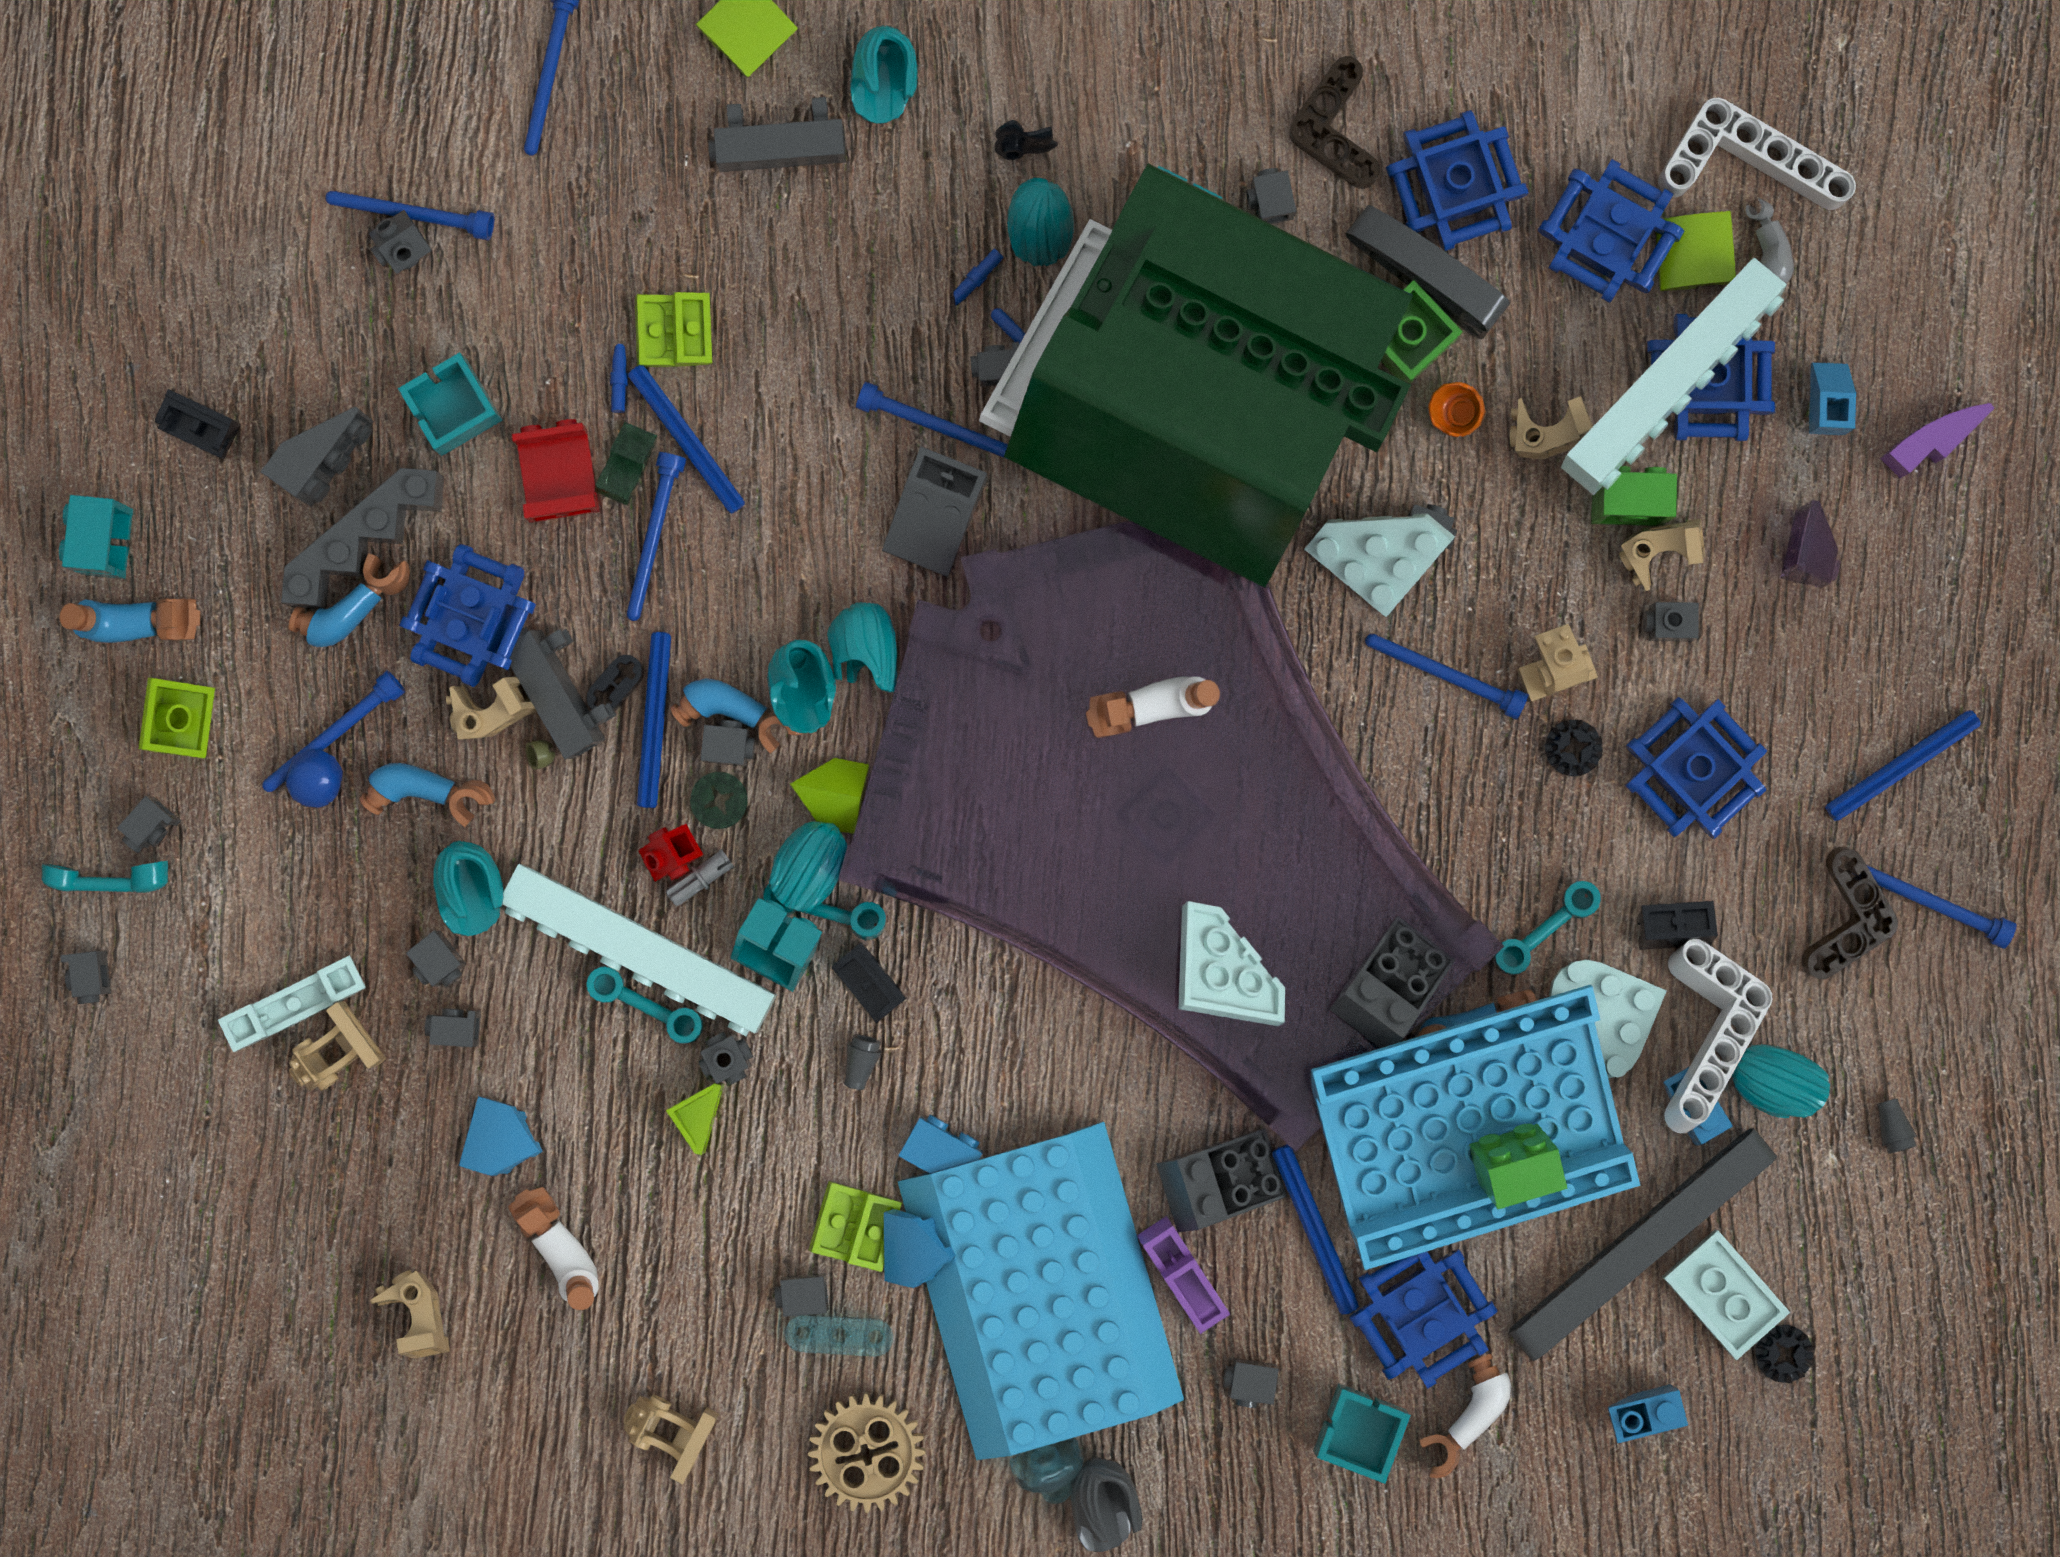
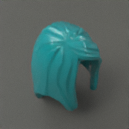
(883, 74)
(1040, 222)
(863, 638)
(801, 686)
(808, 866)
(467, 888)
(1781, 1082)

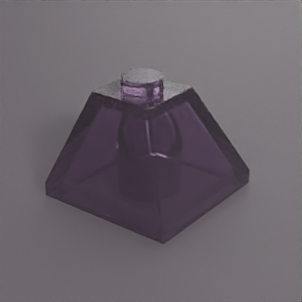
(1811, 548)

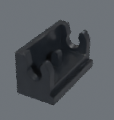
(196, 424)
(1676, 924)
(869, 982)

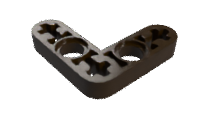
(1321, 122)
(1861, 924)

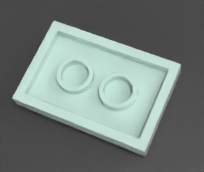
(1725, 1294)

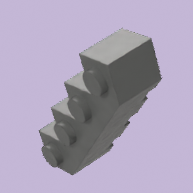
(344, 545)

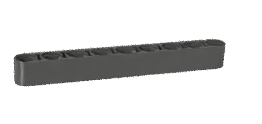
(1642, 1244)

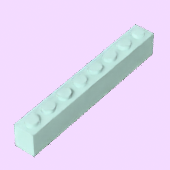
(1674, 376)
(638, 949)

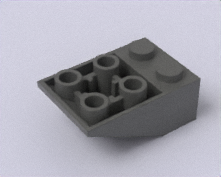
(313, 457)
(934, 511)
(1392, 984)
(1221, 1181)

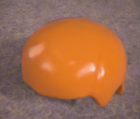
(1456, 409)

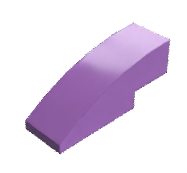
(1934, 439)
(1183, 1274)

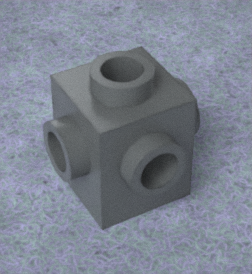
(398, 242)
(738, 1052)

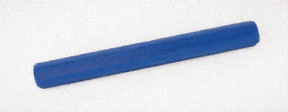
(686, 439)
(654, 720)
(1903, 765)
(1315, 1230)

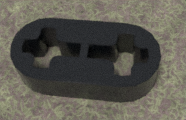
(608, 679)

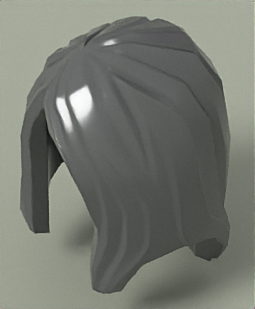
(1104, 1505)

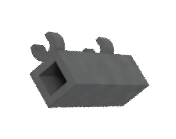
(778, 144)
(554, 694)

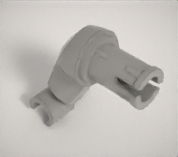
(1773, 241)

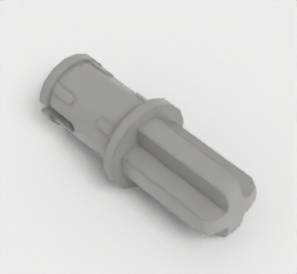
(699, 878)

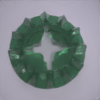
(703, 794)

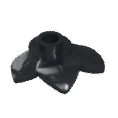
(1015, 143)

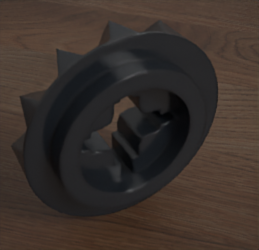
(1566, 762)
(1767, 1354)

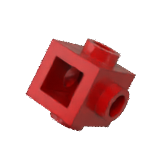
(670, 852)

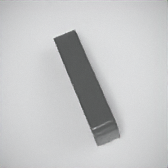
(1411, 257)

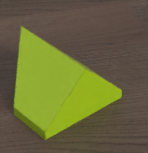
(834, 792)
(696, 1116)

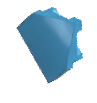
(497, 1139)
(912, 1249)

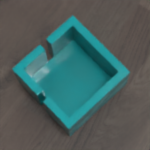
(454, 407)
(89, 530)
(776, 944)
(1361, 1433)

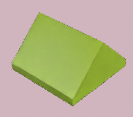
(176, 718)

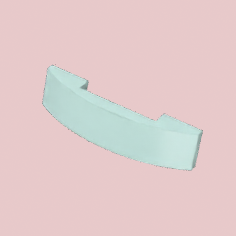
(292, 1004)

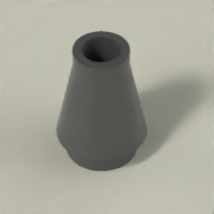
(861, 1060)
(1894, 1127)

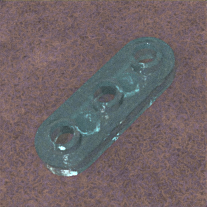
(822, 1336)

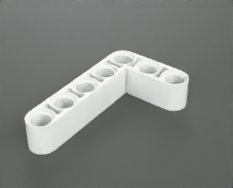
(1755, 154)
(1721, 1038)

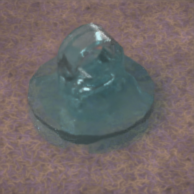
(1049, 1469)

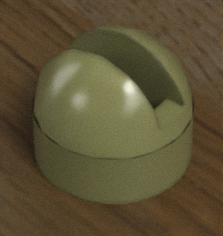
(538, 754)

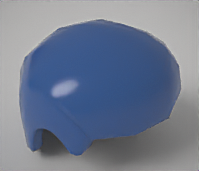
(314, 778)

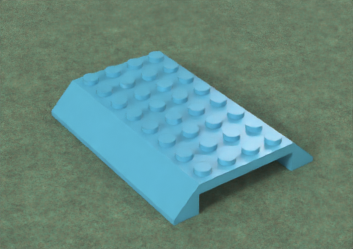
(1409, 1110)
(1045, 1294)

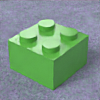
(1420, 336)
(1637, 499)
(1517, 1165)

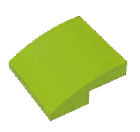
(746, 31)
(1702, 254)
(673, 329)
(852, 1226)

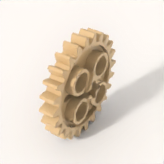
(876, 1483)

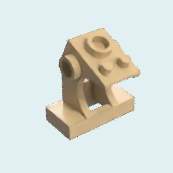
(1553, 438)
(1680, 537)
(1561, 667)
(475, 722)
(311, 1068)
(426, 1332)
(643, 1419)

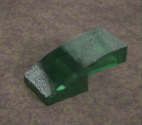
(626, 463)

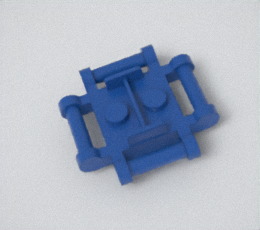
(1458, 179)
(1610, 231)
(1727, 391)
(468, 615)
(1696, 767)
(1423, 1315)

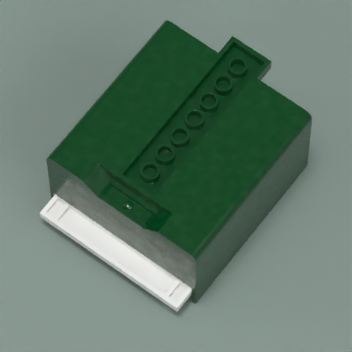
(1200, 373)

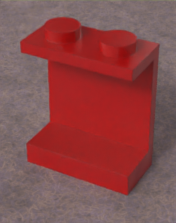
(556, 471)

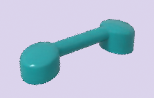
(143, 879)
(860, 920)
(1516, 955)
(608, 985)

